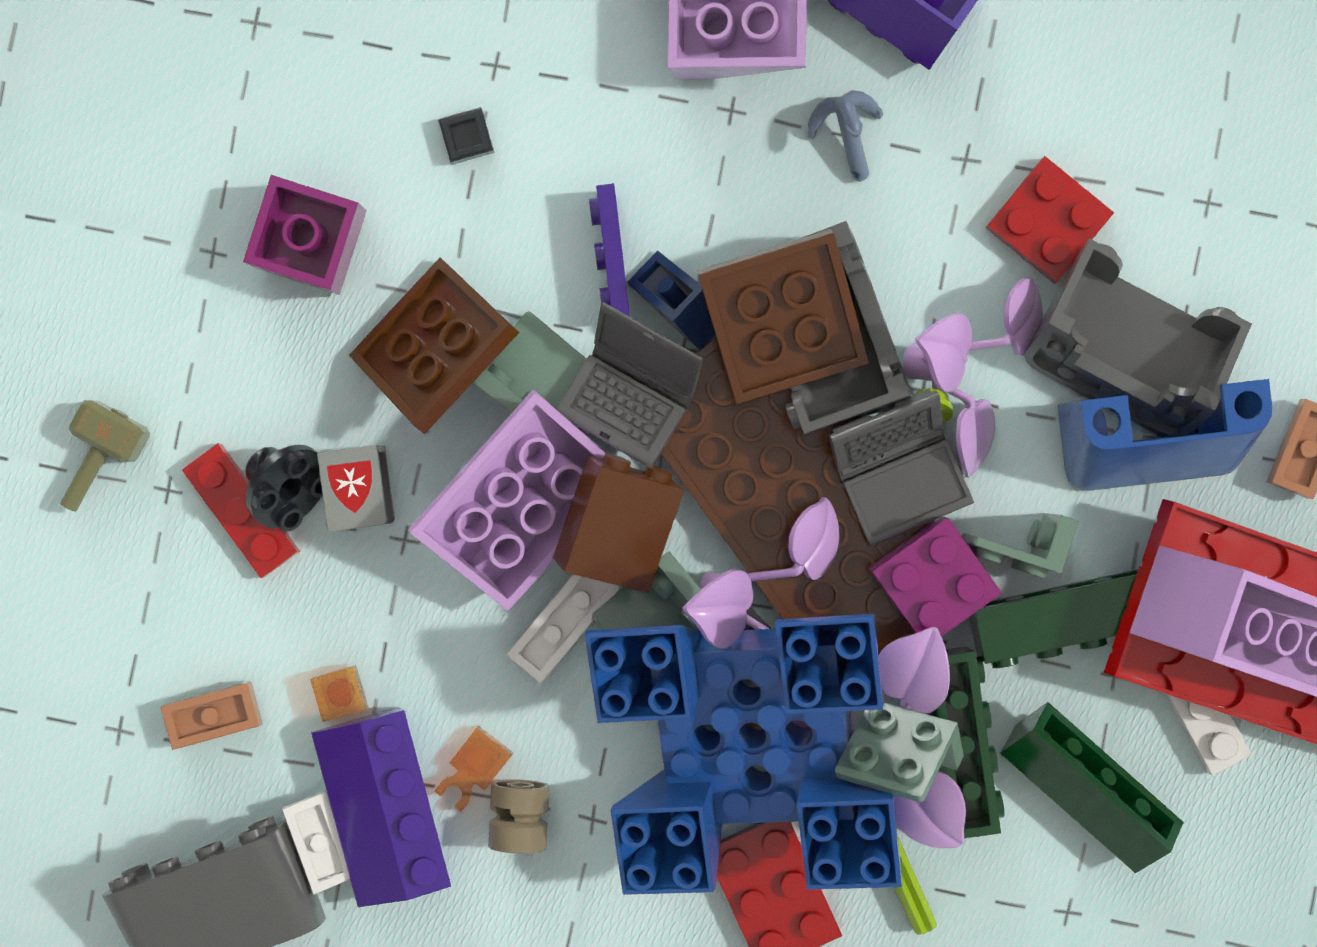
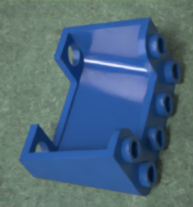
(1115, 460)

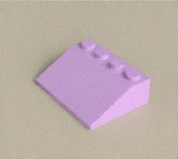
(735, 37)
(509, 501)

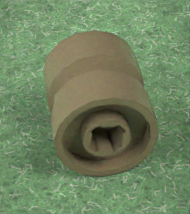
(518, 817)

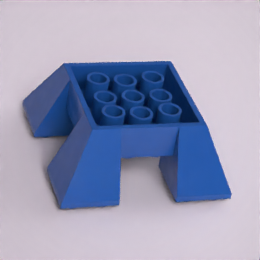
(804, 672)

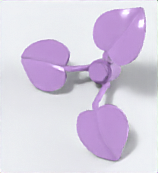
(942, 356)
(725, 597)
(919, 675)

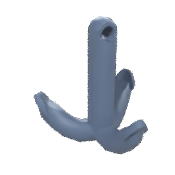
(849, 126)

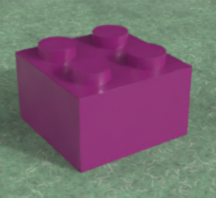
(305, 234)
(934, 578)

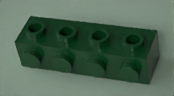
(1051, 619)
(976, 769)
(1092, 788)

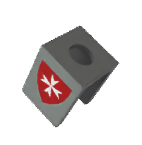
(356, 487)

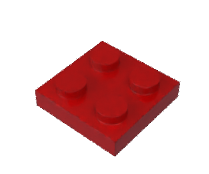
(1049, 219)

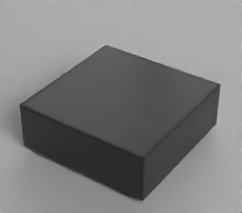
(466, 136)

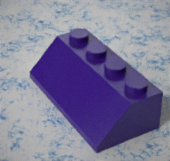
(913, 26)
(381, 808)

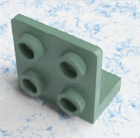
(531, 361)
(1049, 542)
(660, 607)
(900, 751)

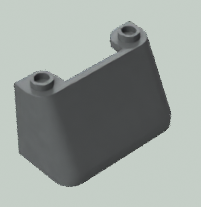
(1123, 341)
(863, 388)

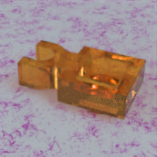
(476, 764)

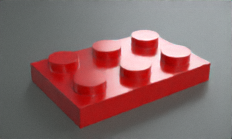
(768, 890)

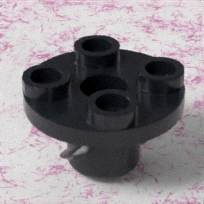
(283, 485)

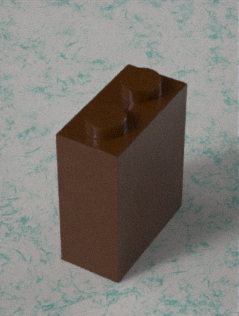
(618, 522)

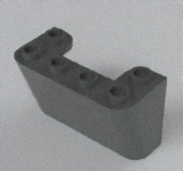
(221, 898)

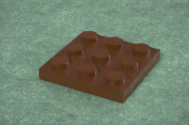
(783, 316)
(433, 345)

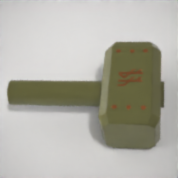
(108, 433)

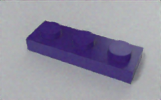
(609, 252)

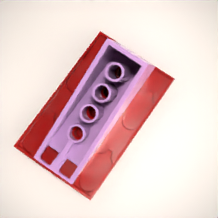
(1224, 621)

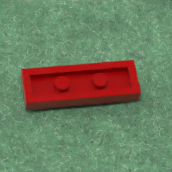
(224, 492)

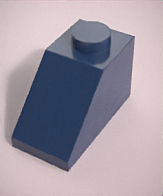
(675, 298)

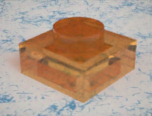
(339, 693)

